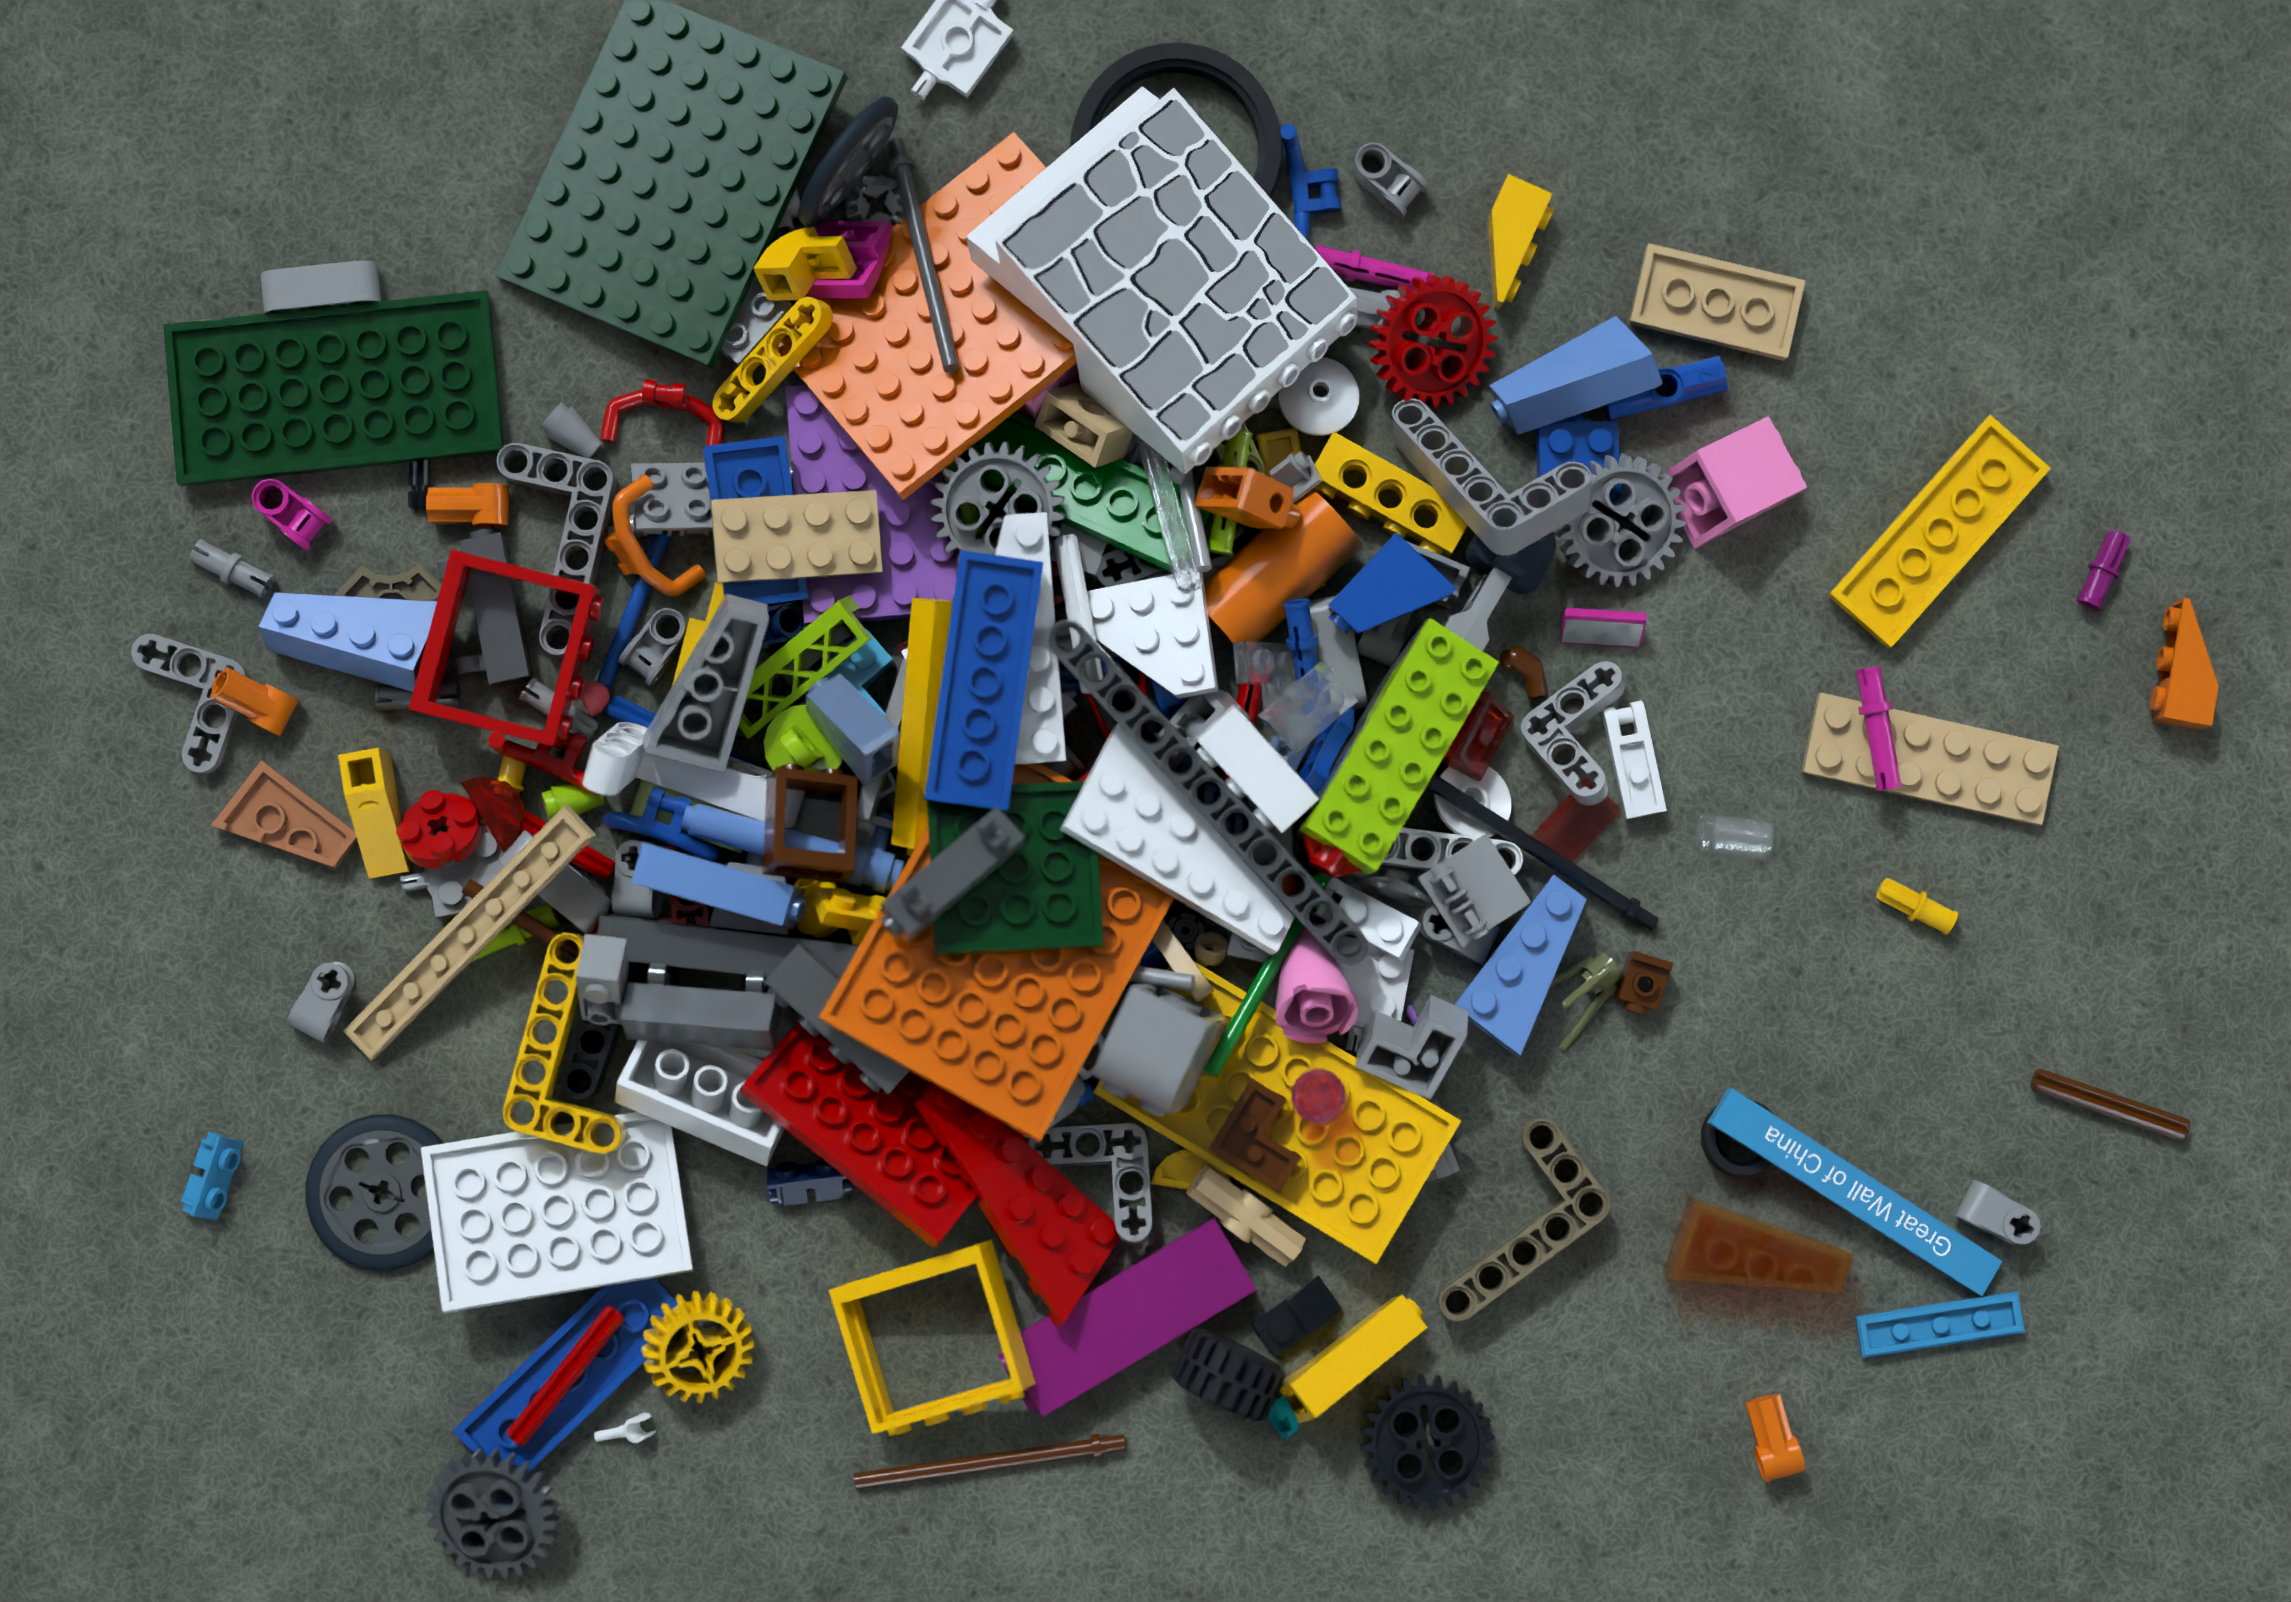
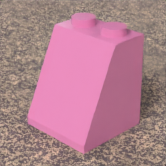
(1734, 481)

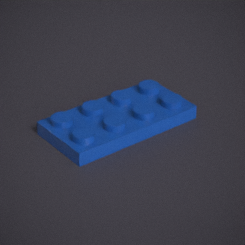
(750, 471)

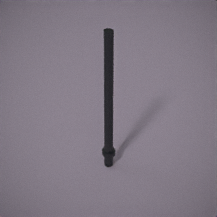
(1628, 908)

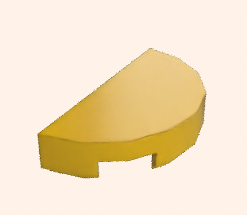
(1180, 1169)

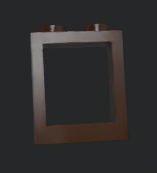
(801, 862)

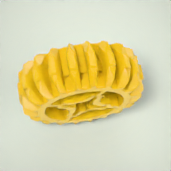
(681, 1353)

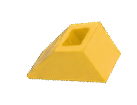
(1511, 227)
(374, 810)

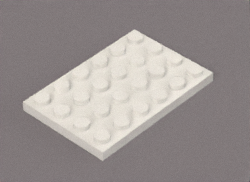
(551, 1219)

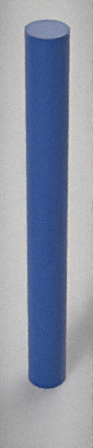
(632, 613)

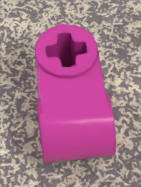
(295, 515)

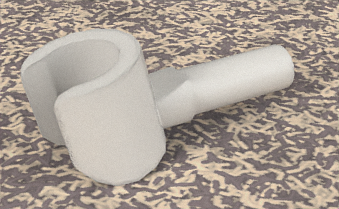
(630, 1430)

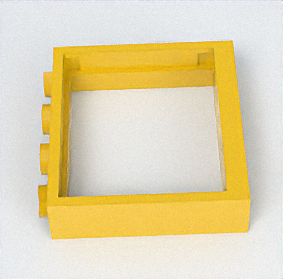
(864, 1357)

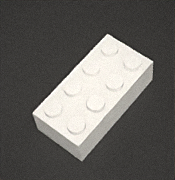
(699, 1094)

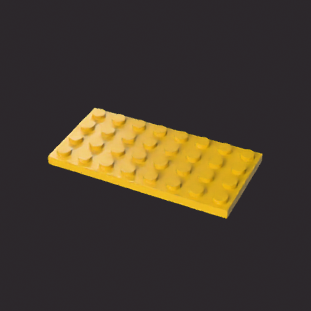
(1353, 1173)

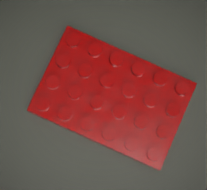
(863, 1134)

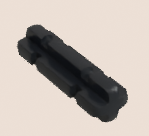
(419, 480)

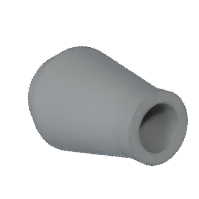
(571, 431)

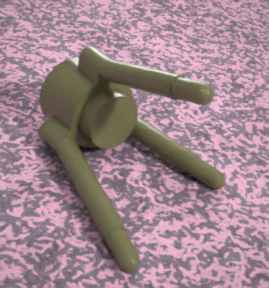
(1598, 975)

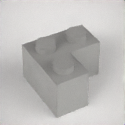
(1417, 1054)

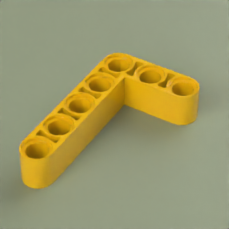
(550, 1056)

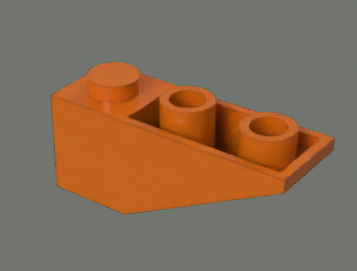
(2187, 678)

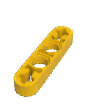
(775, 365)

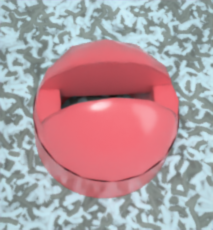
(594, 697)

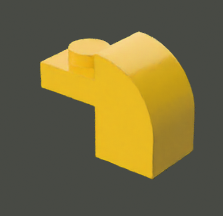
(799, 259)

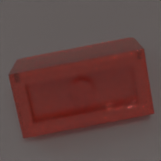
(1575, 825)

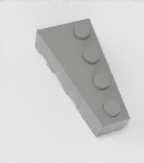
(709, 694)

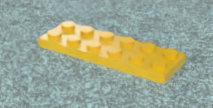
(1939, 531)

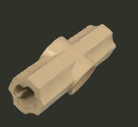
(1246, 1215)

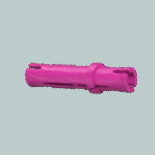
(1369, 269)
(1878, 728)

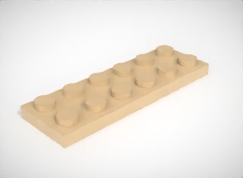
(1935, 760)

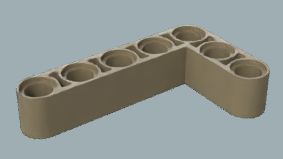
(1535, 1231)

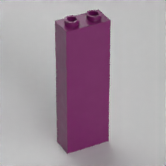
(1132, 1315)

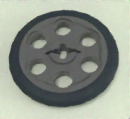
(848, 161)
(330, 1170)

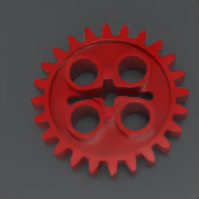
(1442, 304)

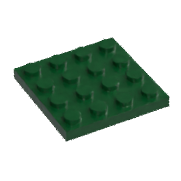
(1039, 895)

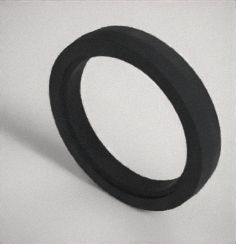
(1196, 61)

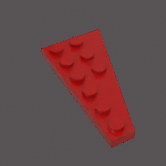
(1028, 1202)

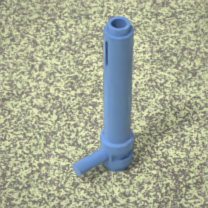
(872, 863)

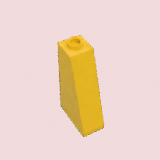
(1352, 1357)

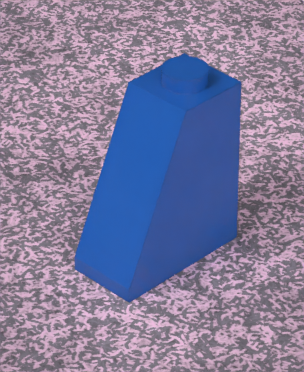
(1388, 588)

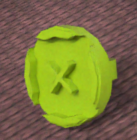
(798, 740)

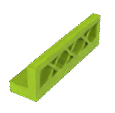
(793, 651)

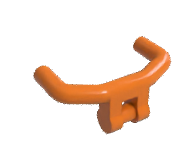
(630, 553)

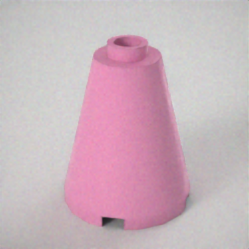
(1313, 993)

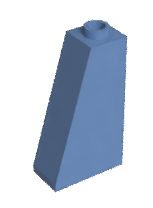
(1576, 378)
(719, 886)

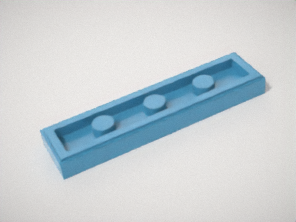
(1939, 1324)

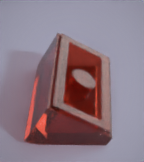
(1478, 737)

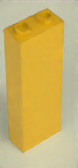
(920, 702)

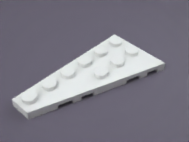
(1042, 717)
(1155, 832)

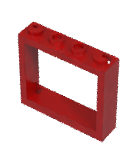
(443, 628)

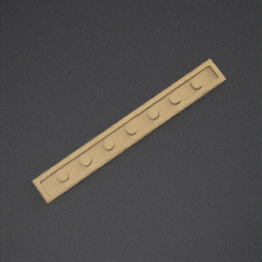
(469, 932)

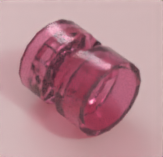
(1319, 1097)

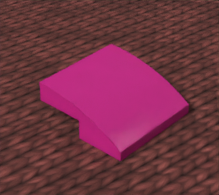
(868, 247)

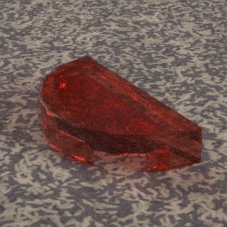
(498, 806)

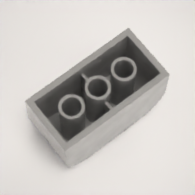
(1158, 1048)

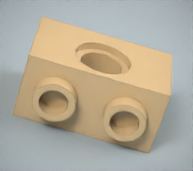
(1083, 425)

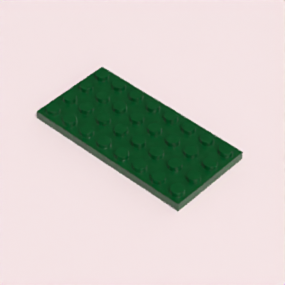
(333, 388)

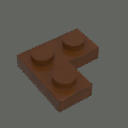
(1245, 1138)

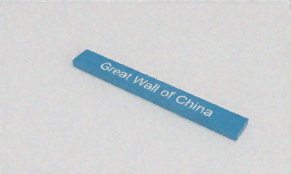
(1854, 1191)

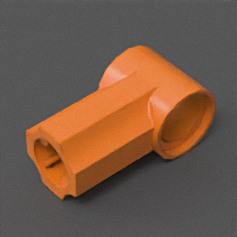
(478, 505)
(260, 703)
(1775, 1449)

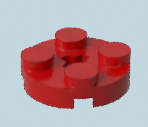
(435, 811)

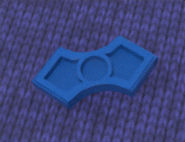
(1327, 745)

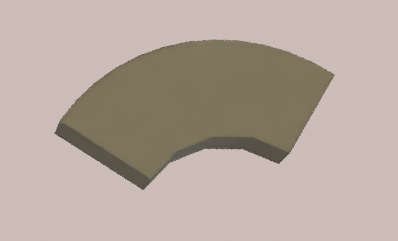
(411, 585)

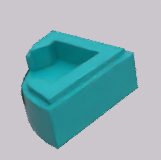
(1283, 1417)

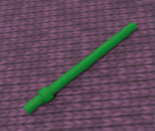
(1256, 993)

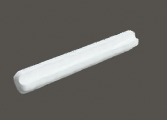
(1076, 597)

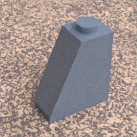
(854, 727)

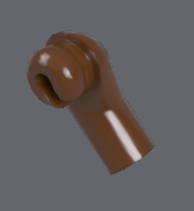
(1529, 666)

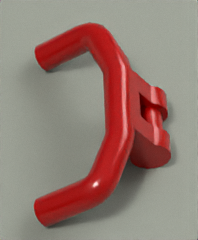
(664, 397)
(541, 757)

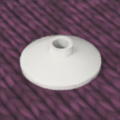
(1320, 414)
(1489, 791)

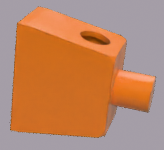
(1259, 502)

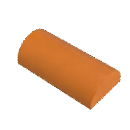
(1277, 567)

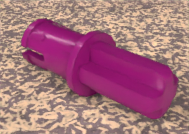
(2104, 569)

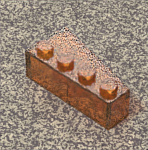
(1736, 1248)

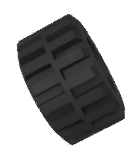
(1228, 1375)

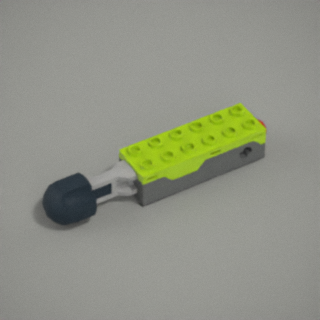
(1413, 721)

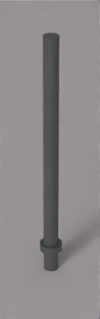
(901, 167)

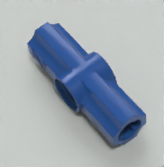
(1689, 383)

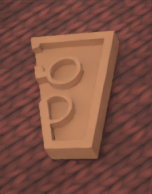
(286, 817)

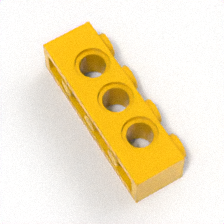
(1379, 475)

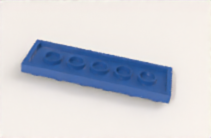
(983, 680)
(615, 1362)

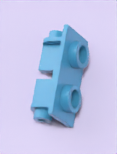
(208, 1194)

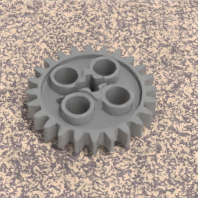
(968, 486)
(1640, 488)

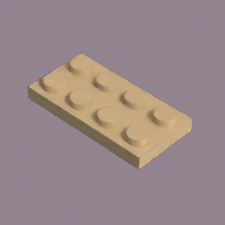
(1716, 302)
(796, 536)

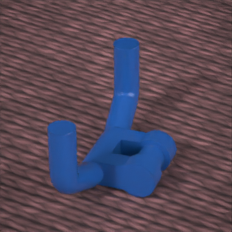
(1301, 180)
(671, 834)

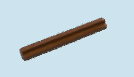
(2110, 1104)

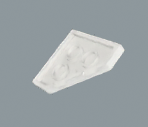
(1158, 632)

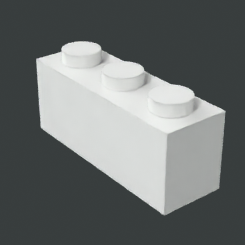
(1255, 770)

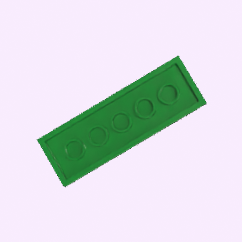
(1100, 501)

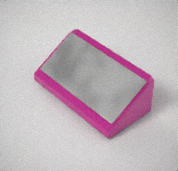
(1602, 627)

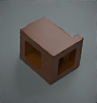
(1639, 966)

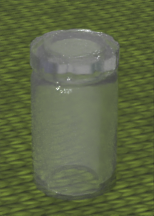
(1734, 836)

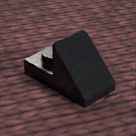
(1297, 1316)

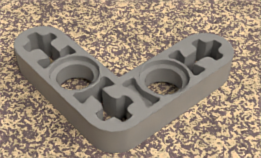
(210, 667)
(1560, 736)
(1121, 1164)

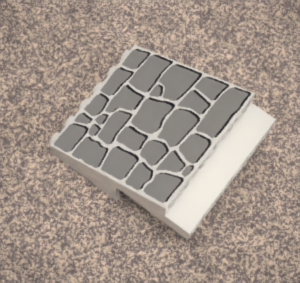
(1166, 276)

